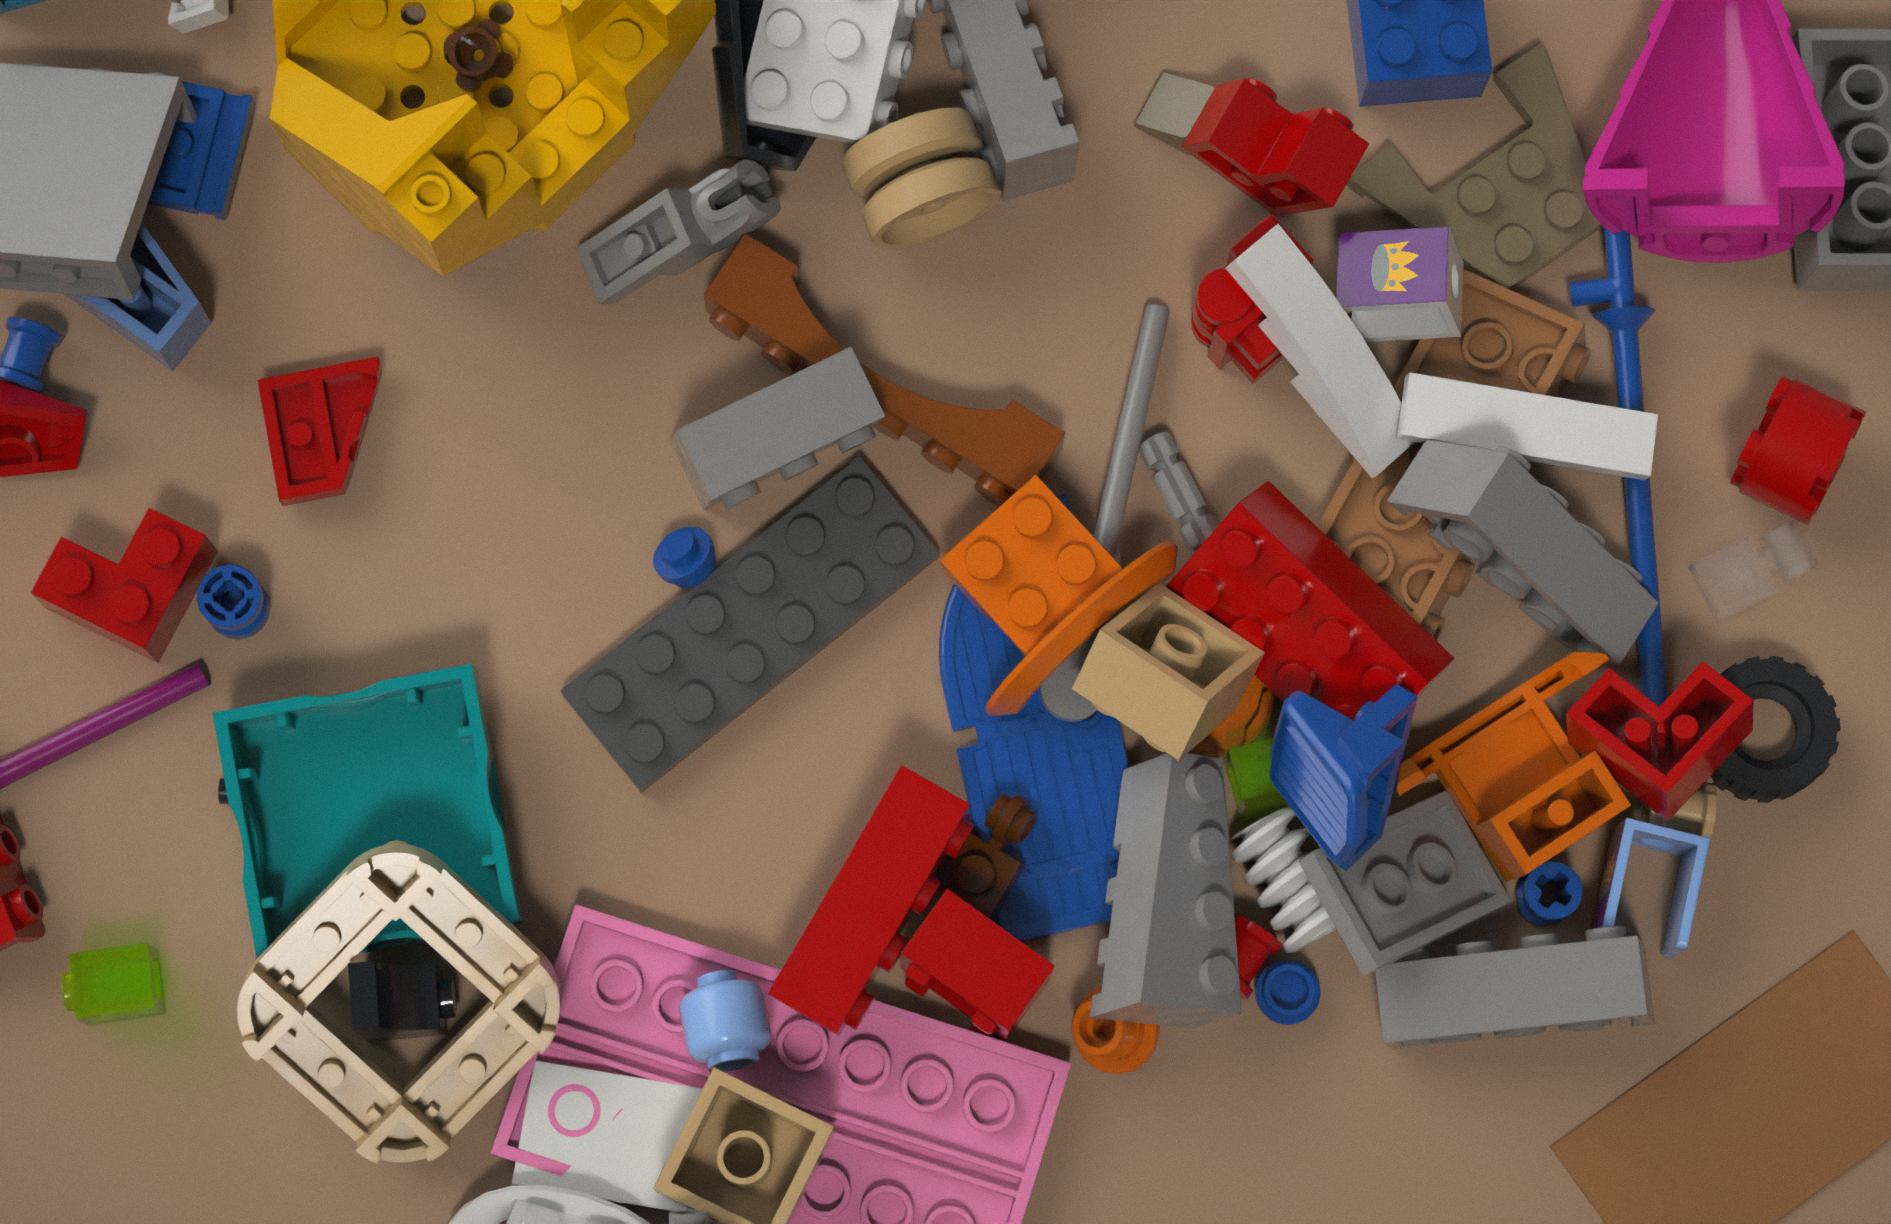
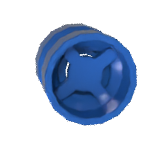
(238, 613)

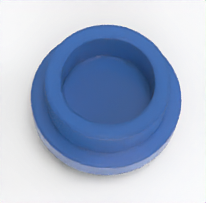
(685, 557)
(1287, 992)

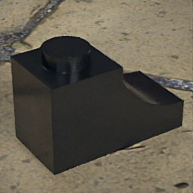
(399, 1000)

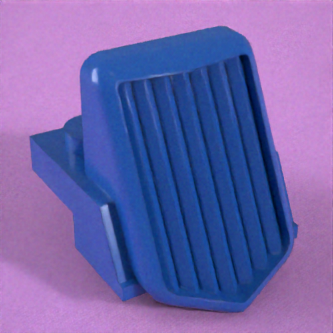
(1341, 769)

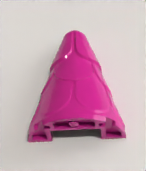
(1716, 138)

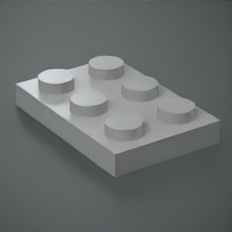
(1409, 886)

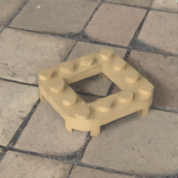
(336, 1074)

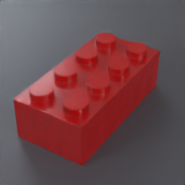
(1306, 607)

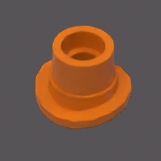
(1112, 1044)

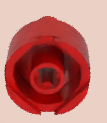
(1796, 449)

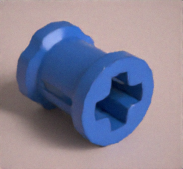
(27, 352)
(1568, 894)

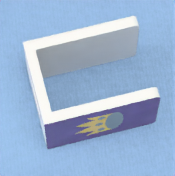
(1401, 283)

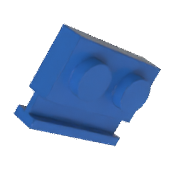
(204, 155)

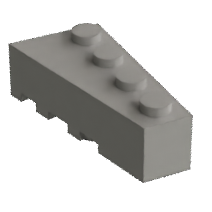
(1007, 95)
(1515, 989)

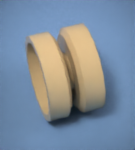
(921, 177)

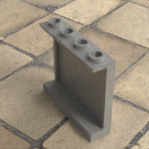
(79, 173)

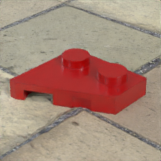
(317, 426)

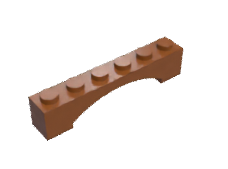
(997, 448)

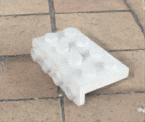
(829, 66)

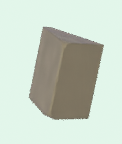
(1173, 109)

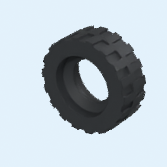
(1814, 725)

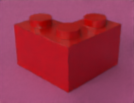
(1274, 155)
(140, 596)
(1665, 749)

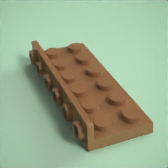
(1503, 345)

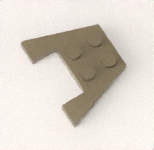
(1513, 206)

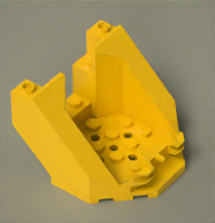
(457, 168)

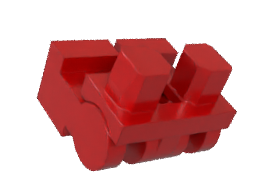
(1229, 319)

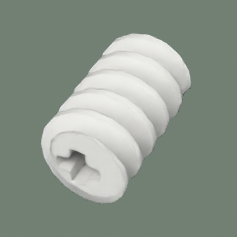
(1276, 859)

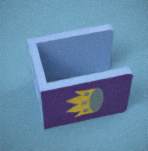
(1693, 856)

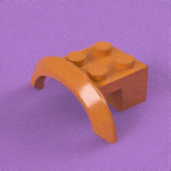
(1045, 584)
(1519, 776)

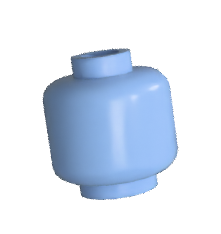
(725, 1021)

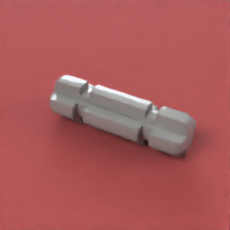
(1177, 489)

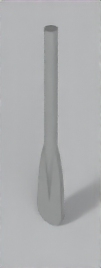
(1057, 690)

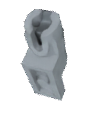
(677, 230)

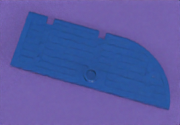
(1058, 765)

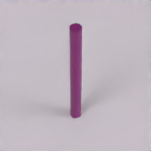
(102, 724)

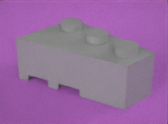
(778, 430)

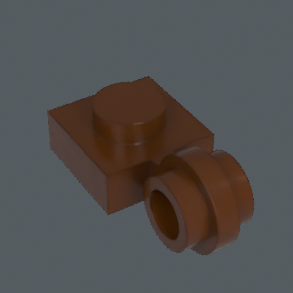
(982, 870)

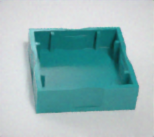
(362, 769)

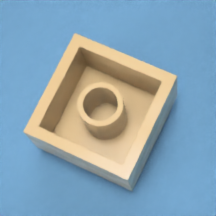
(1167, 671)
(743, 1155)

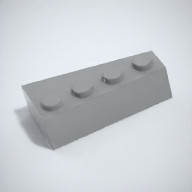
(1527, 545)
(1171, 900)

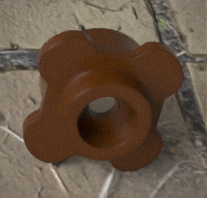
(461, 49)

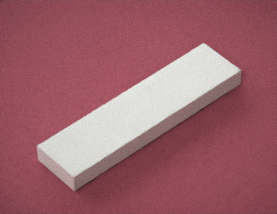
(1529, 423)

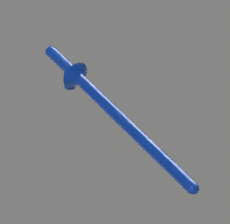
(1624, 321)

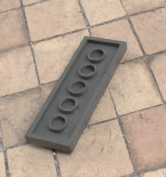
(750, 624)

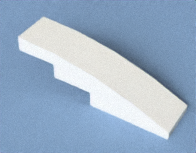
(1325, 348)

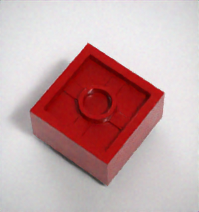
(974, 967)

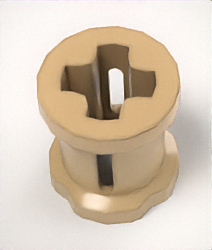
(1695, 815)

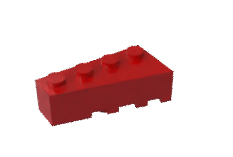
(872, 901)

